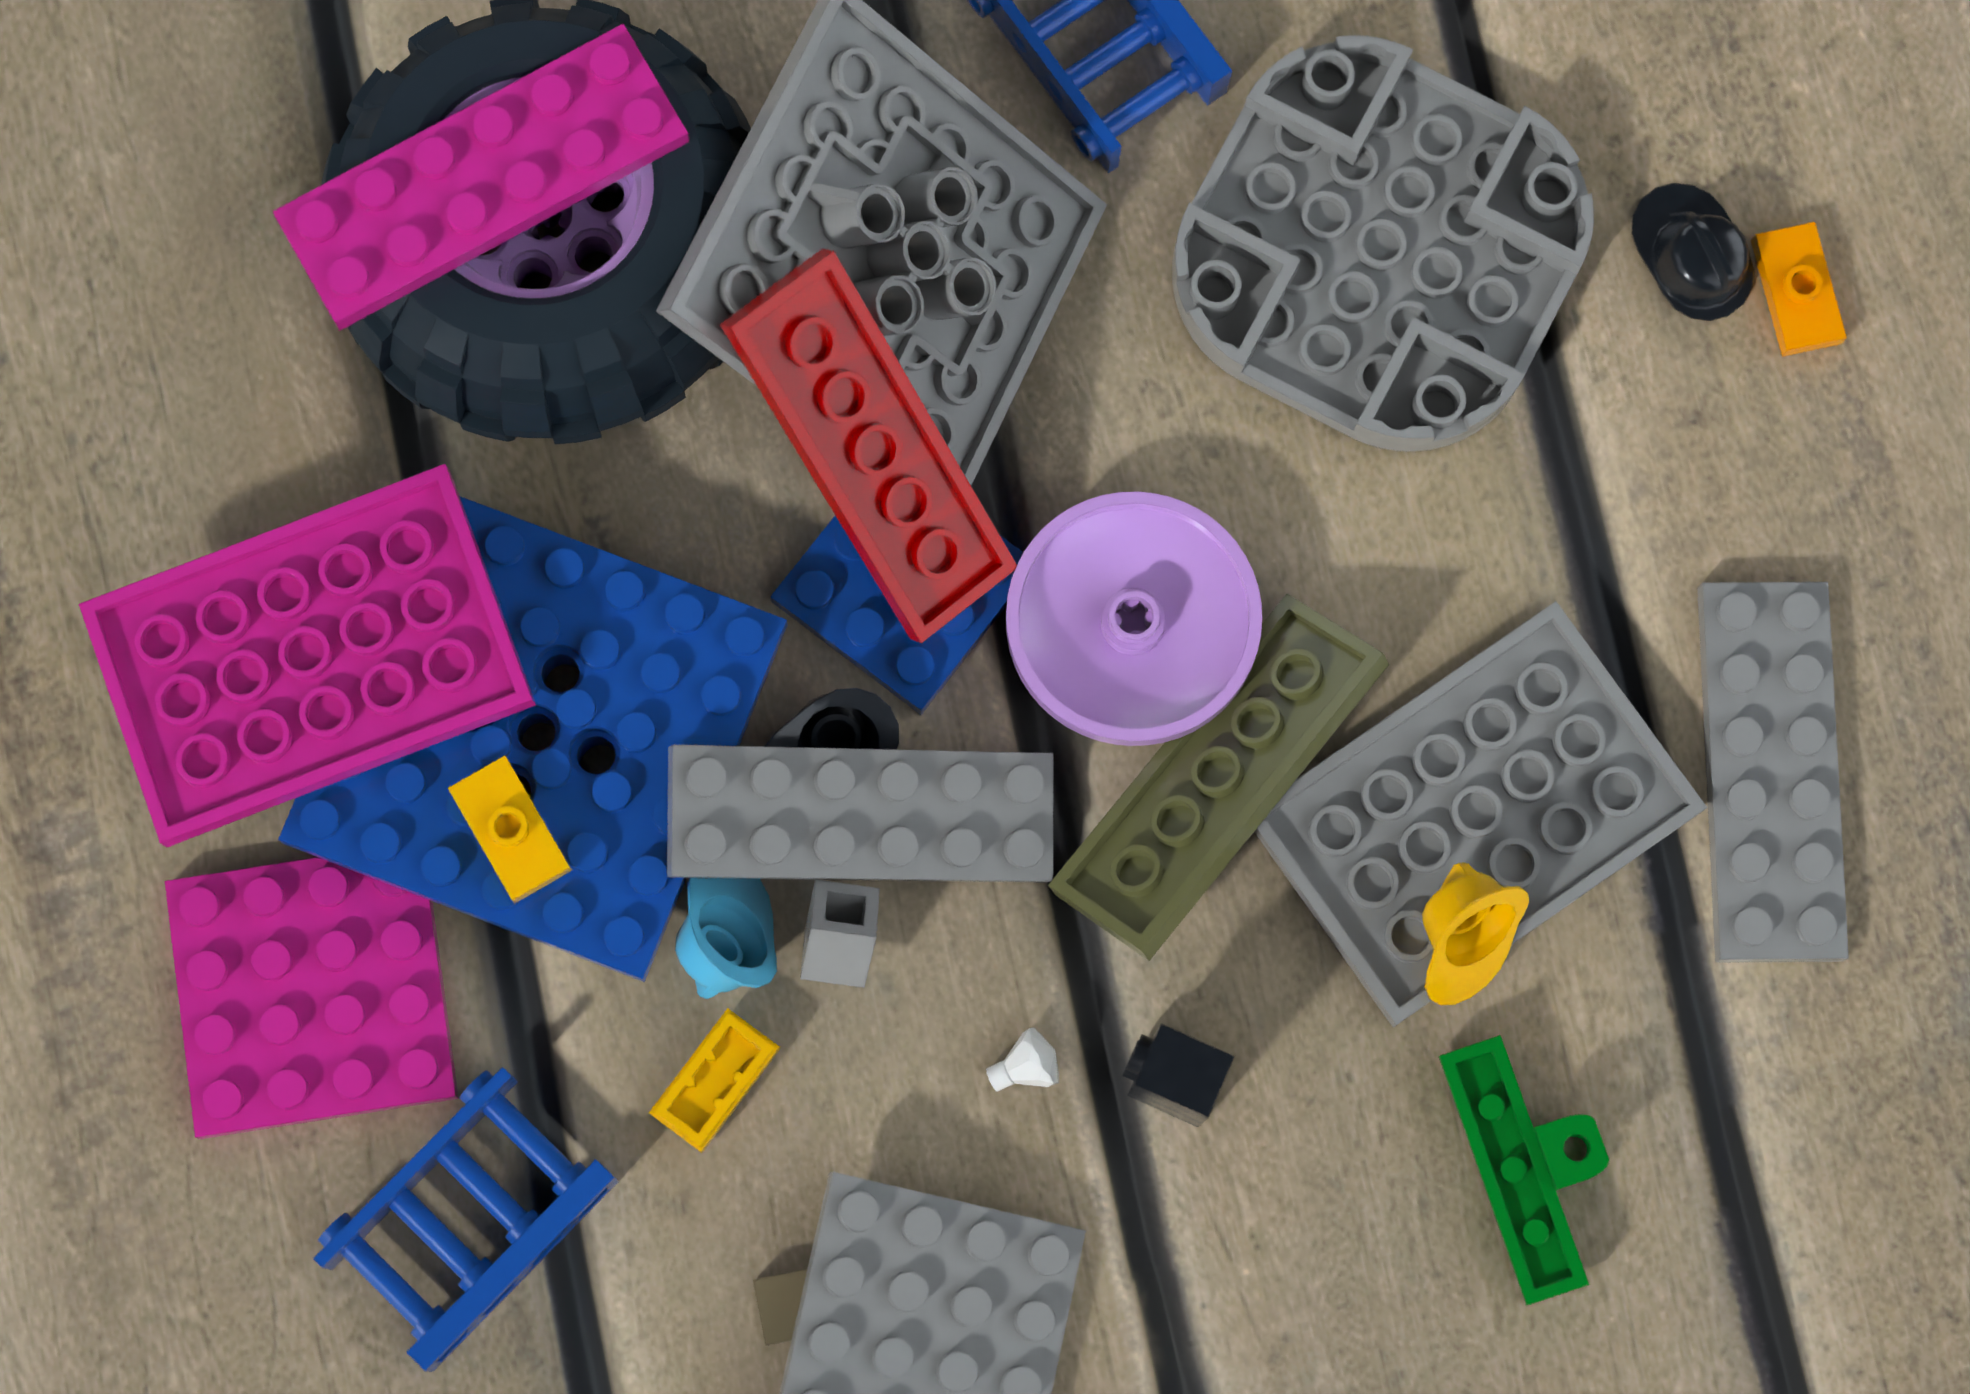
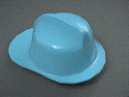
(727, 935)

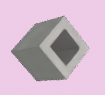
(840, 933)

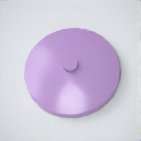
(1133, 618)

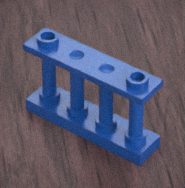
(1194, 65)
(483, 1282)

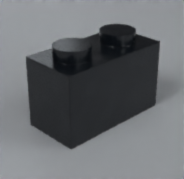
(1177, 1074)

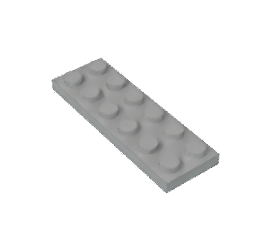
(1772, 772)
(859, 814)

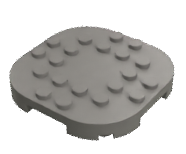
(1381, 245)

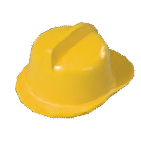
(1471, 932)

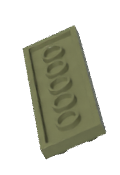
(1218, 783)

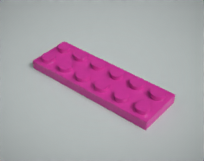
(481, 176)

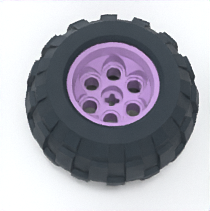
(591, 342)

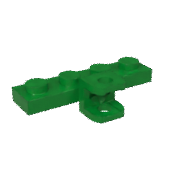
(1523, 1167)

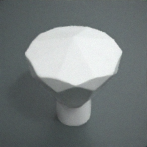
(1028, 1063)

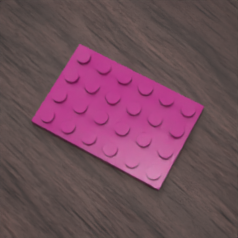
(305, 655)

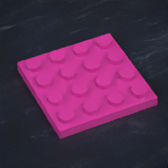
(306, 996)

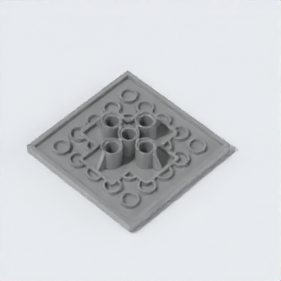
(923, 196)

